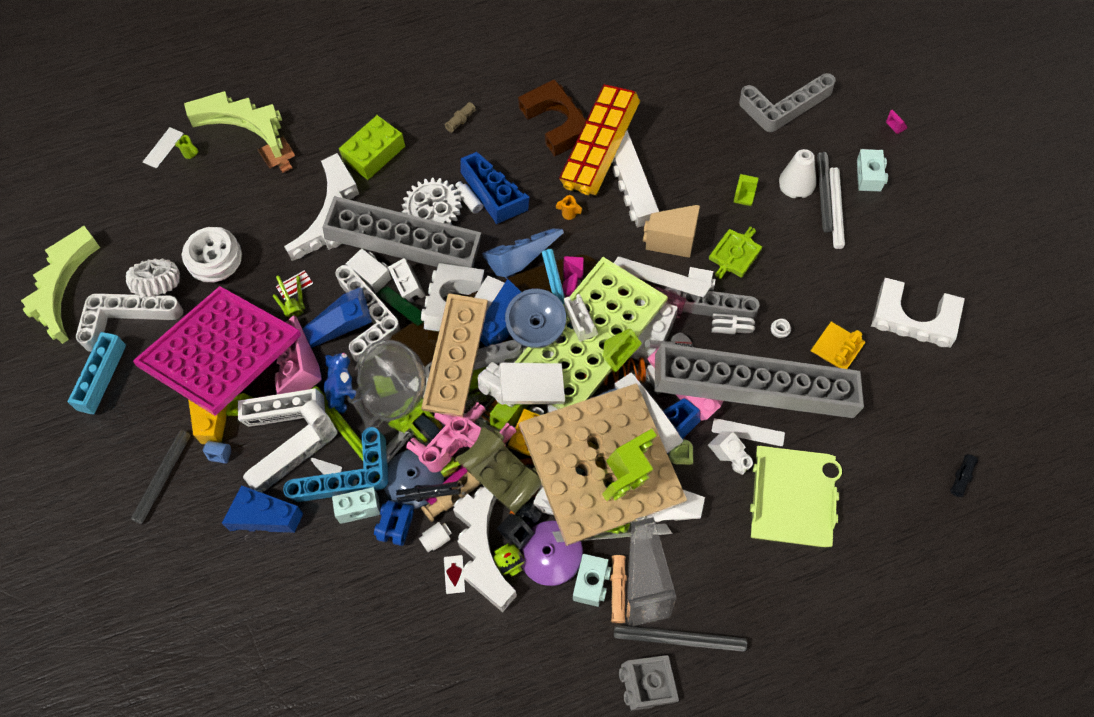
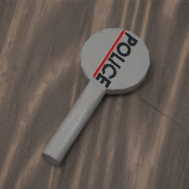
(678, 339)

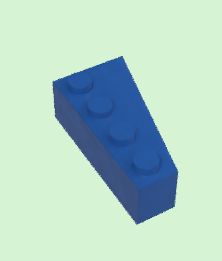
(496, 193)

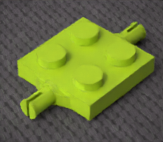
(735, 252)

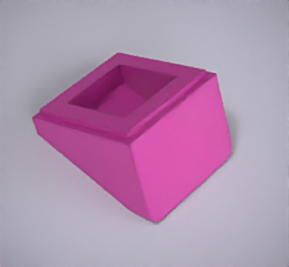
(895, 122)
(570, 285)

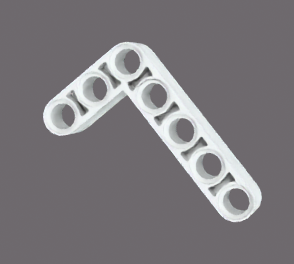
(104, 306)
(375, 307)
(295, 450)

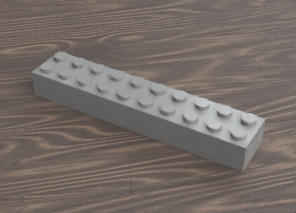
(758, 381)

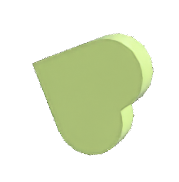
(682, 453)

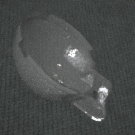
(389, 382)

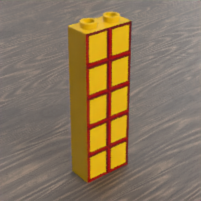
(599, 140)

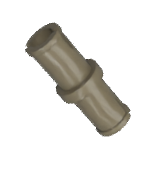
(460, 117)

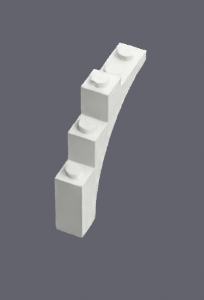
(339, 185)
(481, 572)

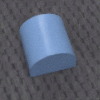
(217, 451)

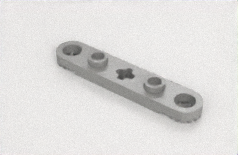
(493, 353)

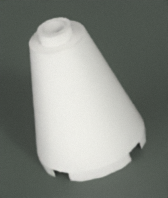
(799, 175)

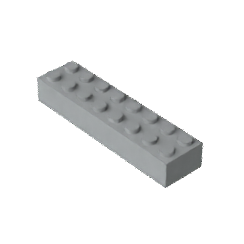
(400, 234)

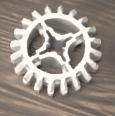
(152, 277)

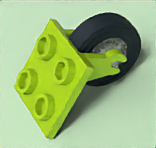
(425, 426)

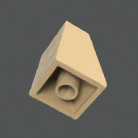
(672, 231)

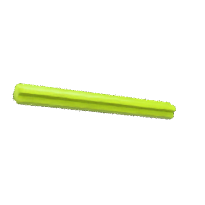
(345, 429)

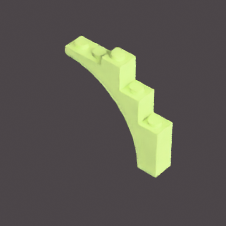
(222, 110)
(52, 280)

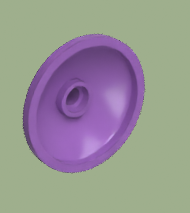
(556, 566)

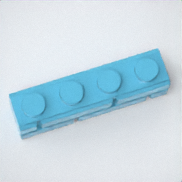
(97, 373)

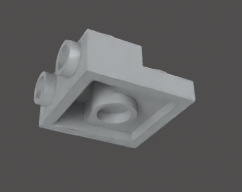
(648, 682)

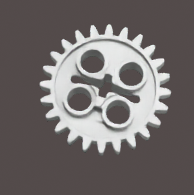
(431, 204)

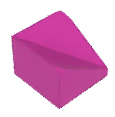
(573, 265)

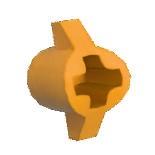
(569, 207)

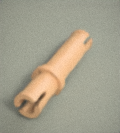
(618, 588)

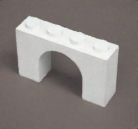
(447, 280)
(890, 316)

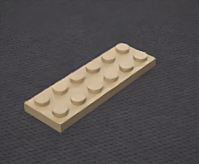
(455, 355)

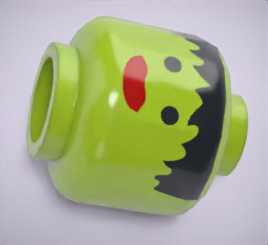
(508, 559)

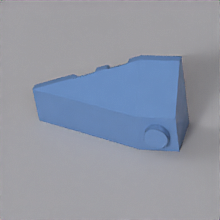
(513, 258)

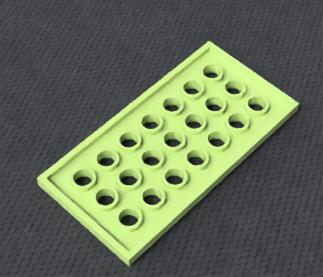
(590, 348)

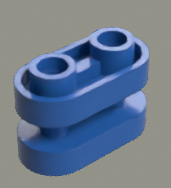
(388, 514)

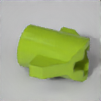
(186, 147)

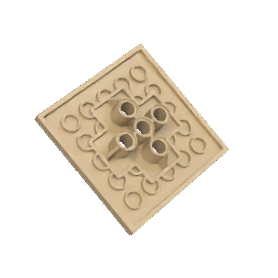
(560, 446)

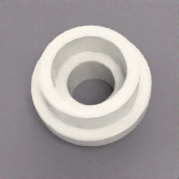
(780, 323)

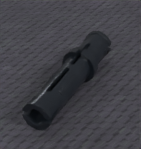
(419, 493)

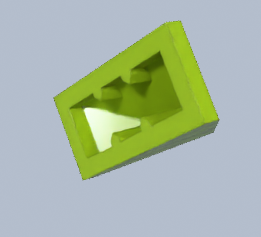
(620, 348)

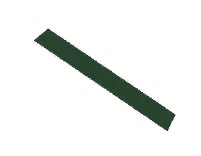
(400, 304)

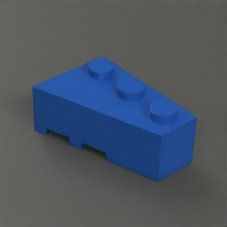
(494, 326)
(259, 511)

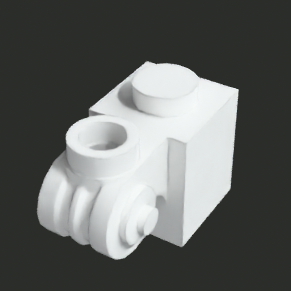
(730, 448)

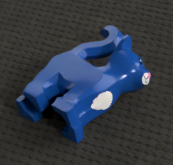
(338, 382)

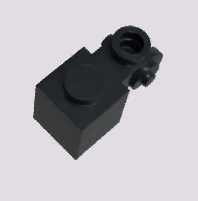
(516, 528)

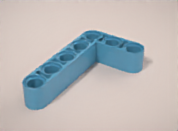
(346, 478)

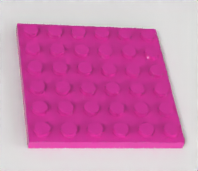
(217, 349)

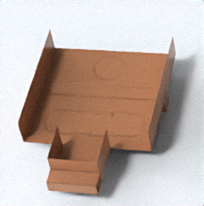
(282, 161)

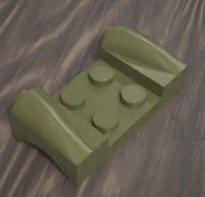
(500, 470)

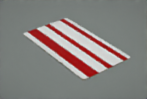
(291, 285)

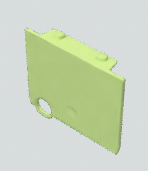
(794, 497)

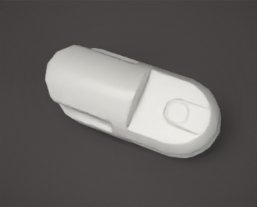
(732, 324)

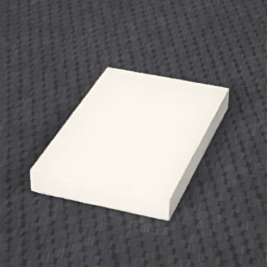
(531, 383)

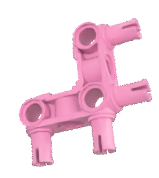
(450, 439)

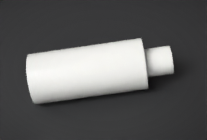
(469, 197)

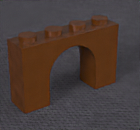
(553, 98)

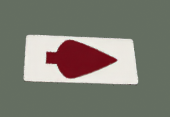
(453, 574)

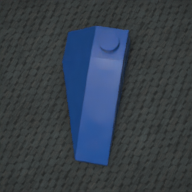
(340, 317)

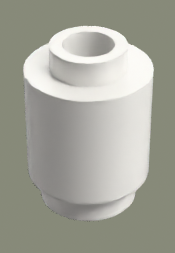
(435, 536)

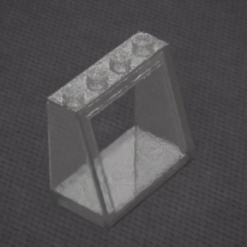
(649, 581)

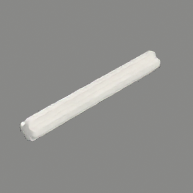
(838, 232)

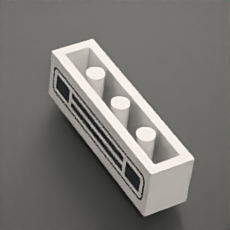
(276, 407)

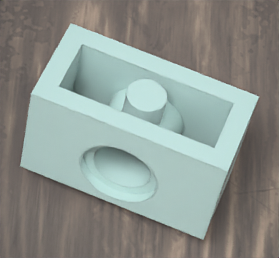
(871, 170)
(356, 505)
(590, 567)

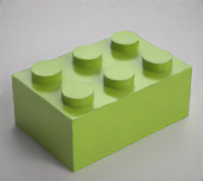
(372, 147)

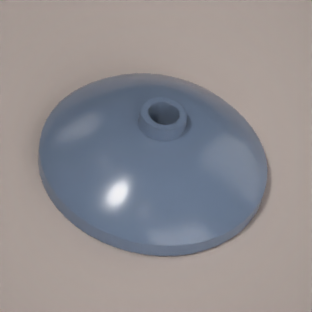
(531, 306)
(398, 476)

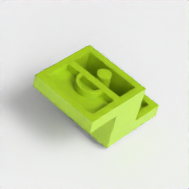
(629, 466)

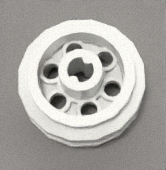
(205, 247)

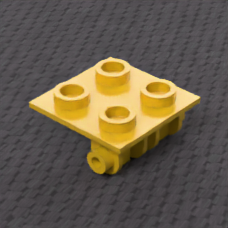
(838, 345)

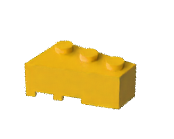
(205, 425)

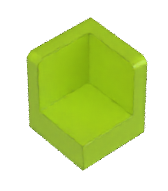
(746, 190)

